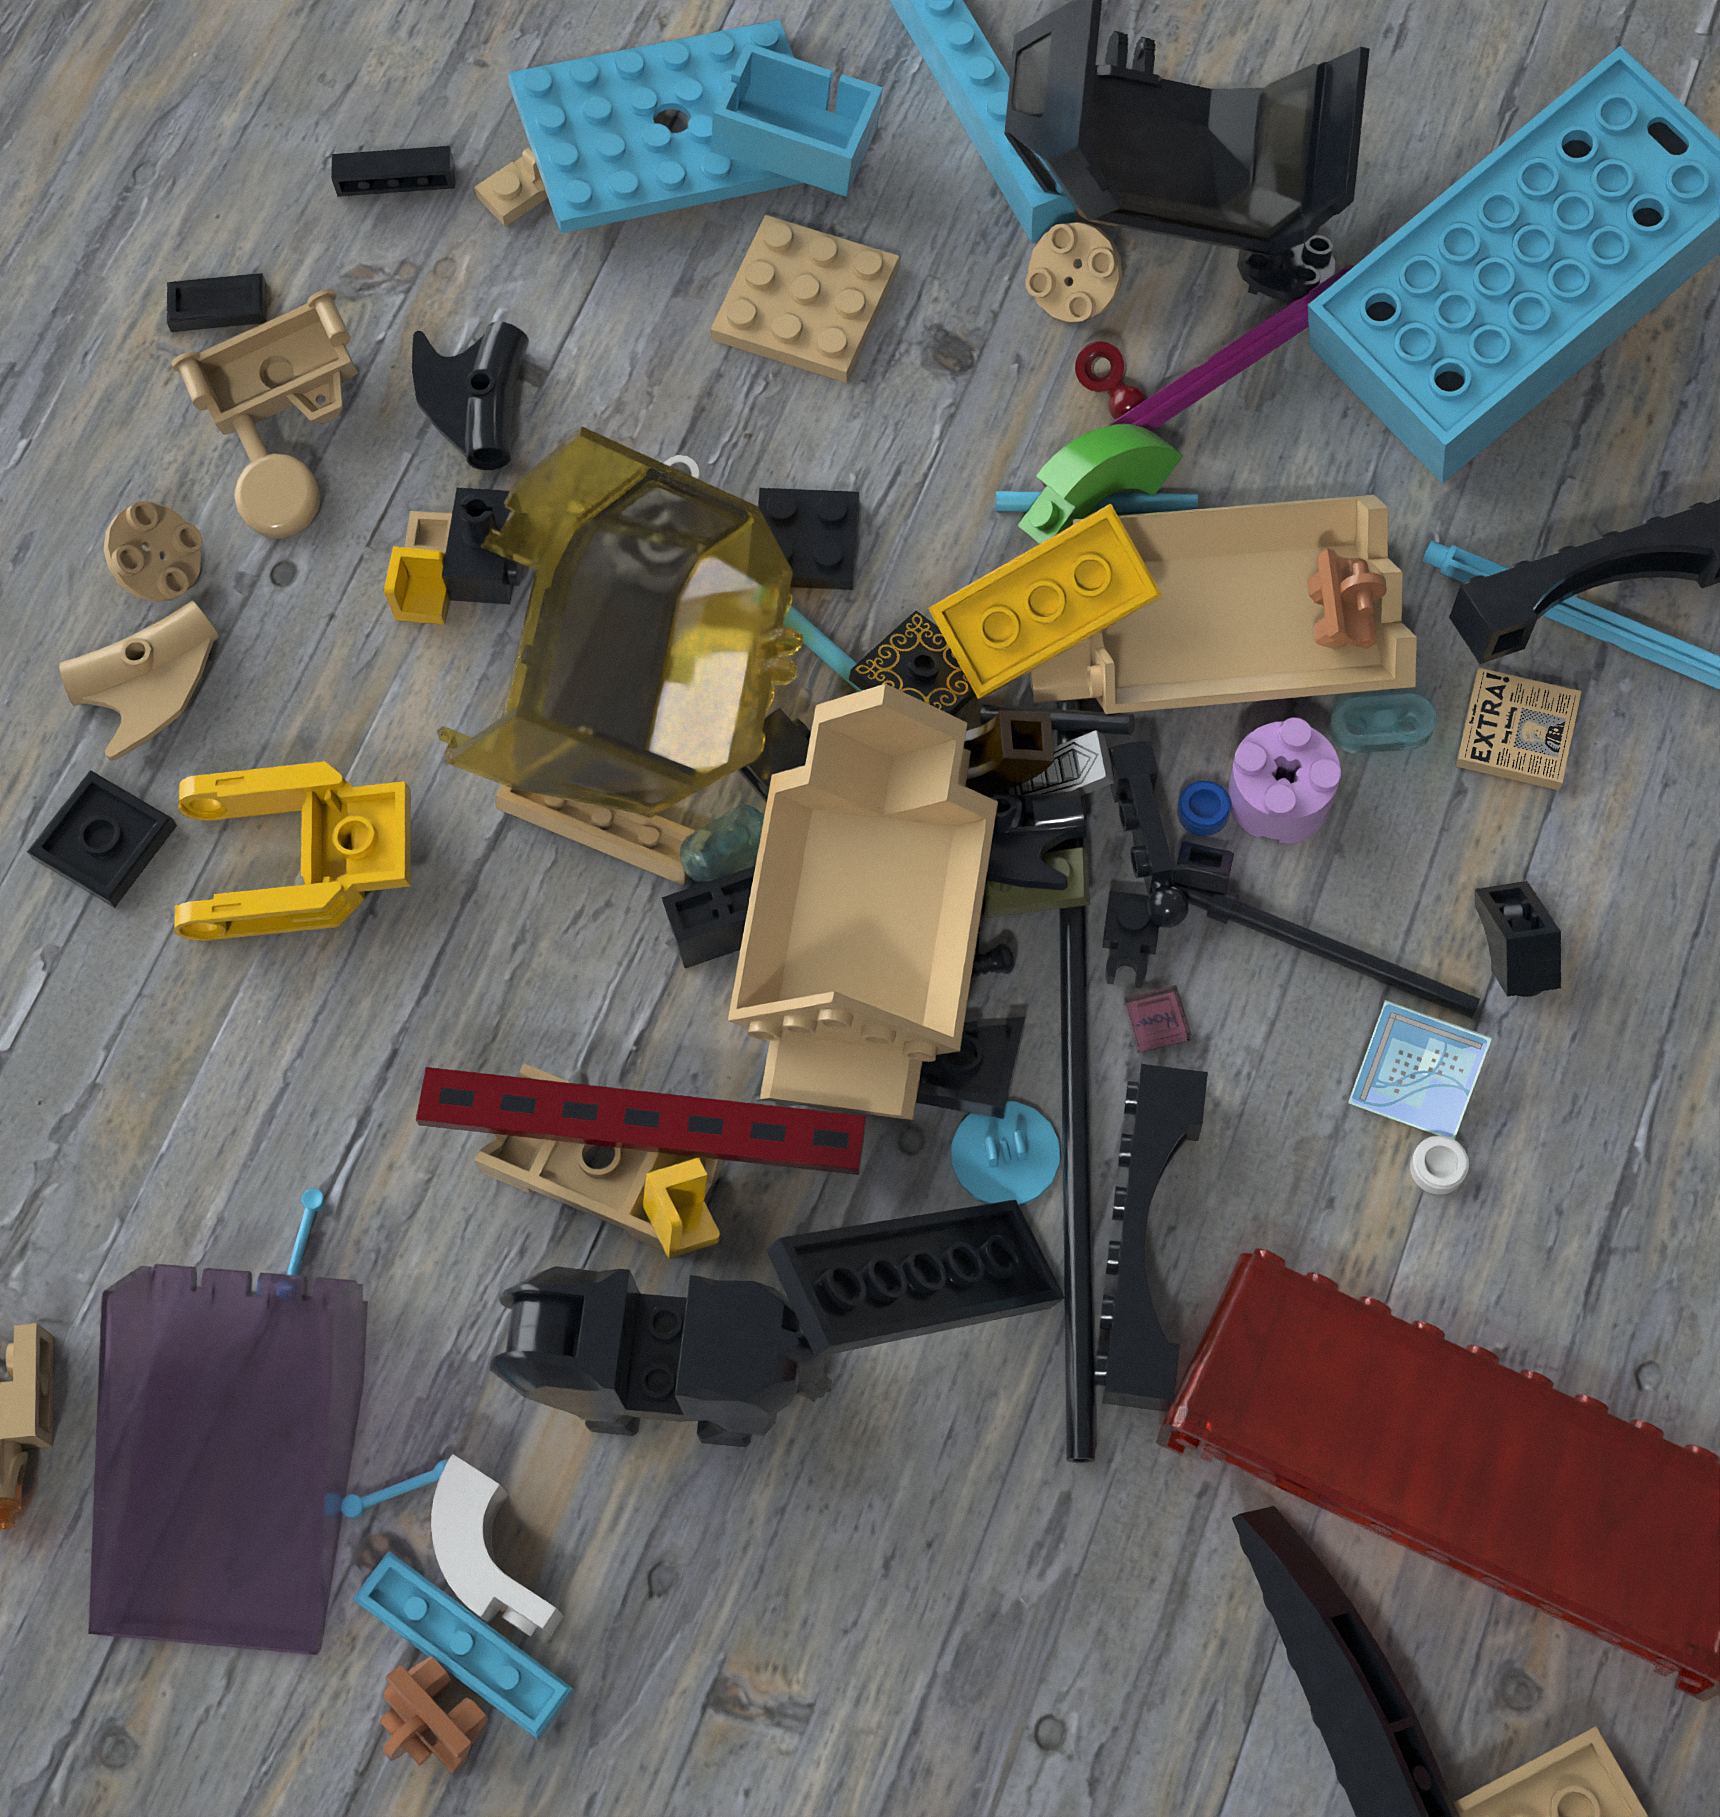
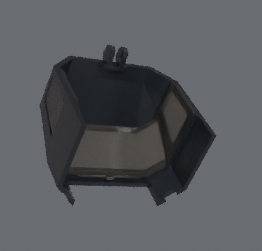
(1181, 157)

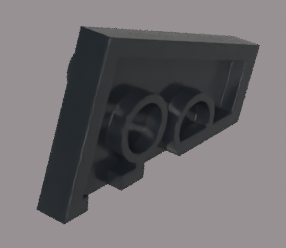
(979, 1074)

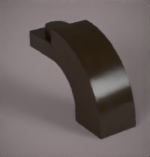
(1008, 750)

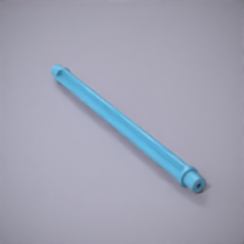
(1593, 620)

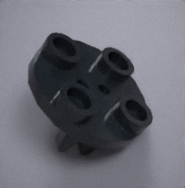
(1288, 272)

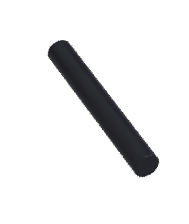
(1072, 719)

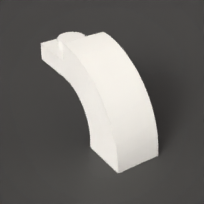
(462, 1542)

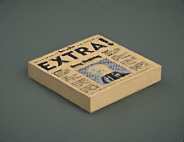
(1518, 729)

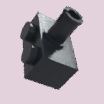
(469, 569)

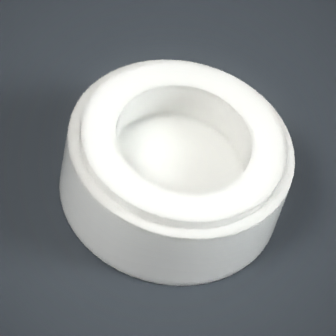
(1439, 1165)

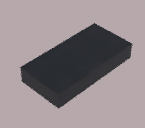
(216, 302)

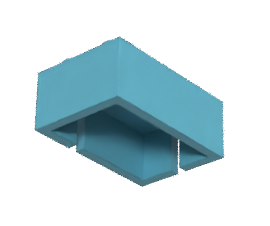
(781, 122)

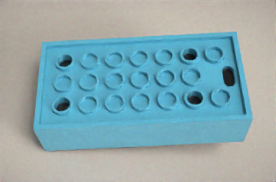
(1526, 265)

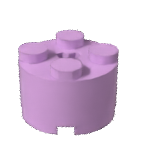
(1284, 781)

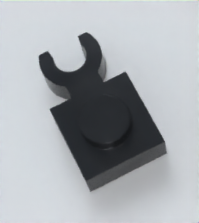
(1130, 933)

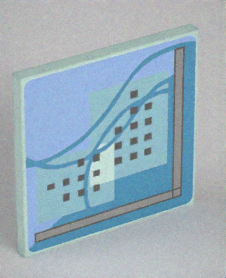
(1419, 1070)

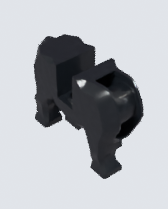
(621, 1355)

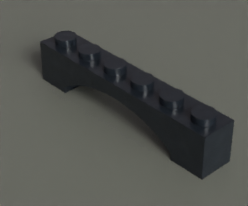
(1501, 609)
(1139, 1358)

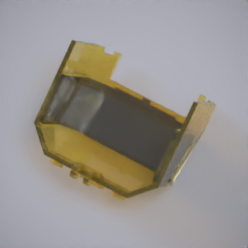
(639, 633)

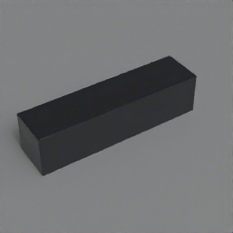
(393, 171)

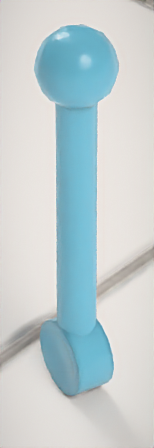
(313, 1202)
(355, 1506)

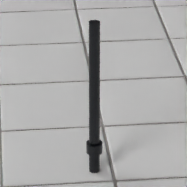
(1227, 907)

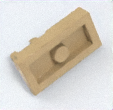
(513, 189)

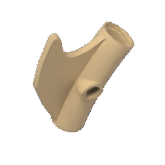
(144, 676)

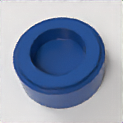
(1204, 808)

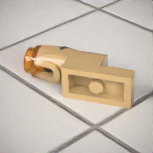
(24, 1412)

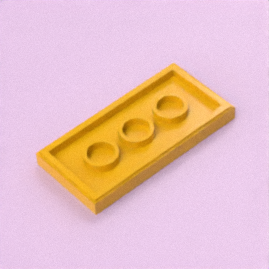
(1045, 602)

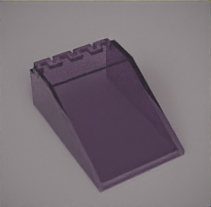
(223, 1455)

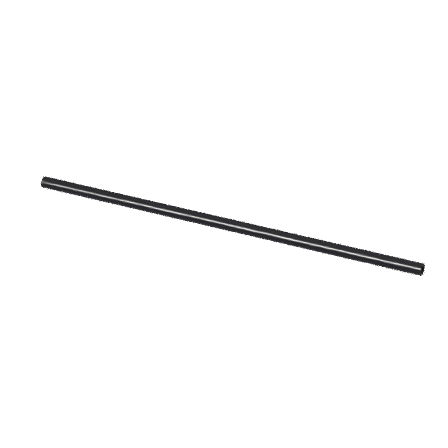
(1076, 1167)

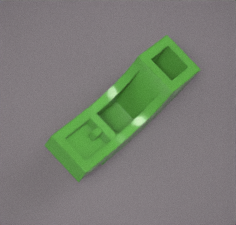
(1093, 469)

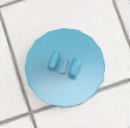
(1006, 1156)

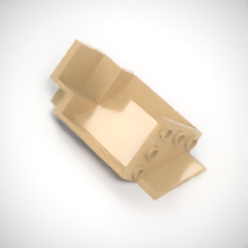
(865, 906)

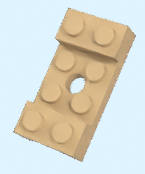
(561, 1173)

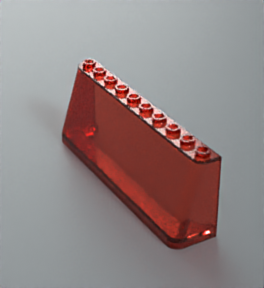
(1462, 1462)

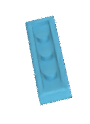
(464, 1645)

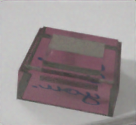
(1157, 1019)

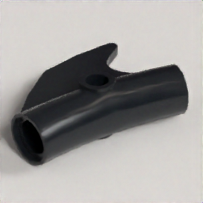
(472, 392)
(1026, 830)

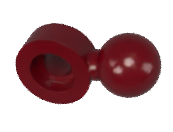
(1122, 396)

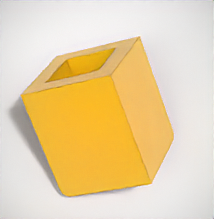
(416, 586)
(678, 1208)

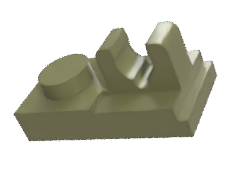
(1011, 900)

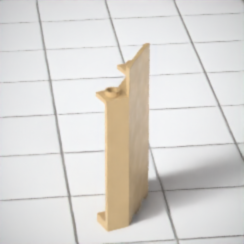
(1239, 612)

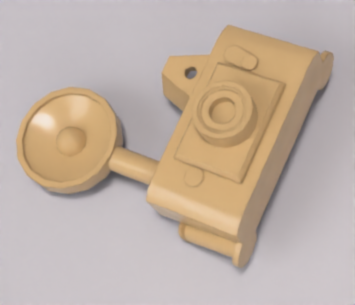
(260, 375)

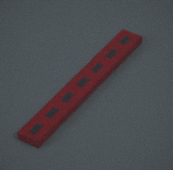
(642, 1120)

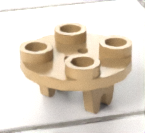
(1056, 260)
(161, 533)

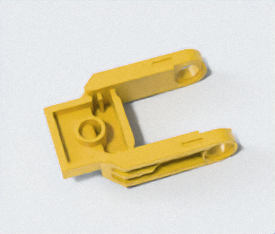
(349, 846)

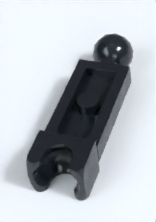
(1134, 788)

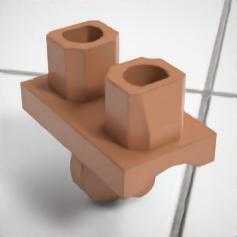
(1348, 598)
(421, 1725)

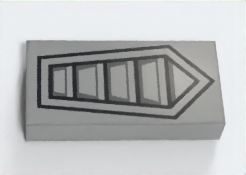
(1077, 765)

